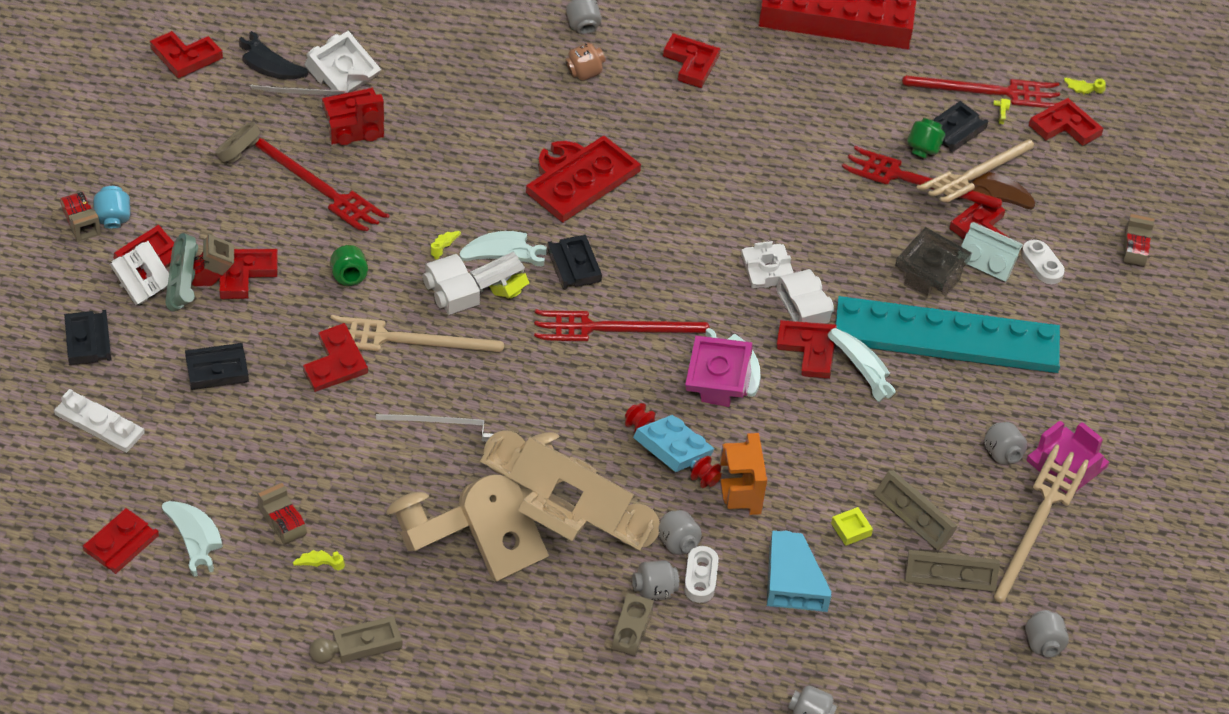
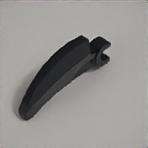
(267, 61)

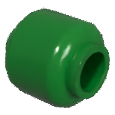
(926, 137)
(348, 265)

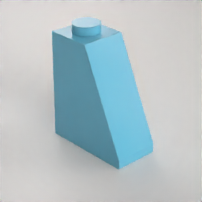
(795, 575)

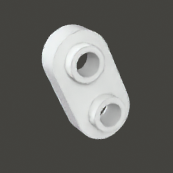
(1042, 260)
(700, 575)

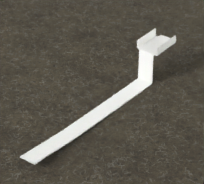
(353, 75)
(485, 436)

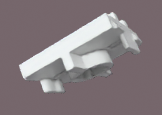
(762, 253)
(126, 271)
(497, 271)

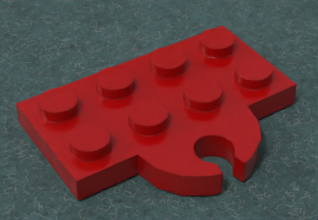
(579, 175)

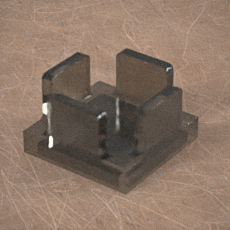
(932, 263)

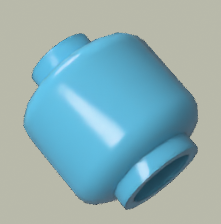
(112, 206)

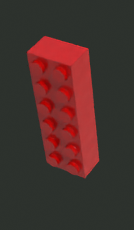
(862, 21)

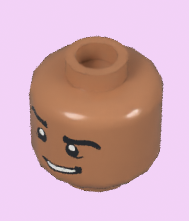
(585, 61)

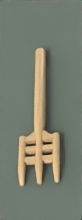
(960, 184)
(382, 335)
(1050, 496)

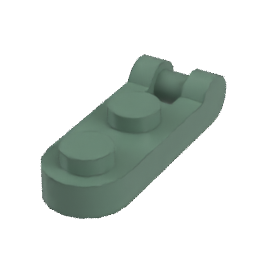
(181, 272)

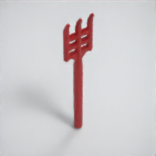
(1010, 91)
(895, 172)
(339, 199)
(587, 326)

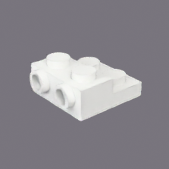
(338, 56)

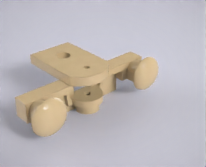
(600, 503)
(490, 511)

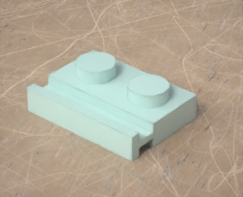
(991, 251)

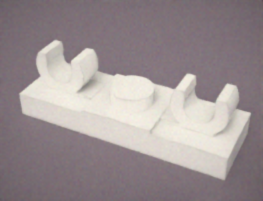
(98, 421)

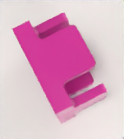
(719, 369)
(1084, 445)

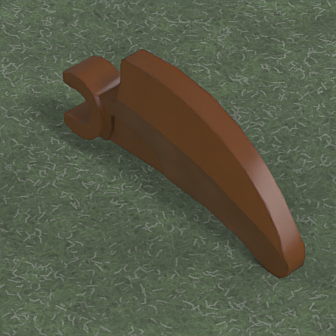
(1003, 188)

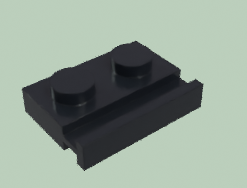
(960, 125)
(574, 261)
(87, 337)
(216, 366)

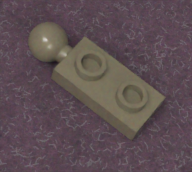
(358, 641)

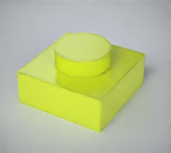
(513, 286)
(851, 526)

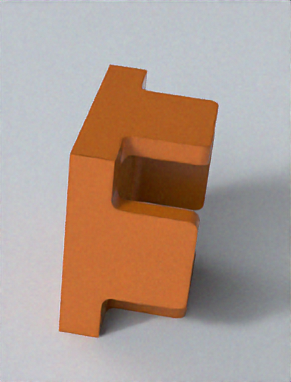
(748, 460)

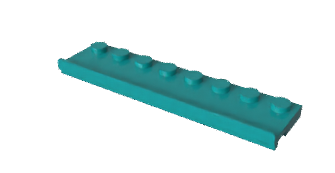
(951, 334)

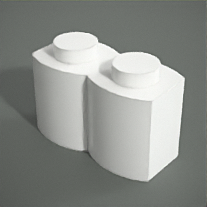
(452, 284)
(804, 297)

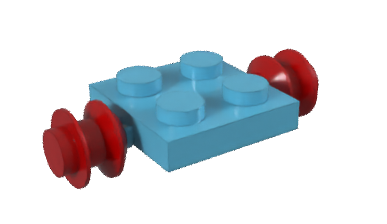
(674, 444)

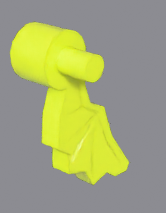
(1083, 87)
(1004, 105)
(441, 242)
(318, 558)

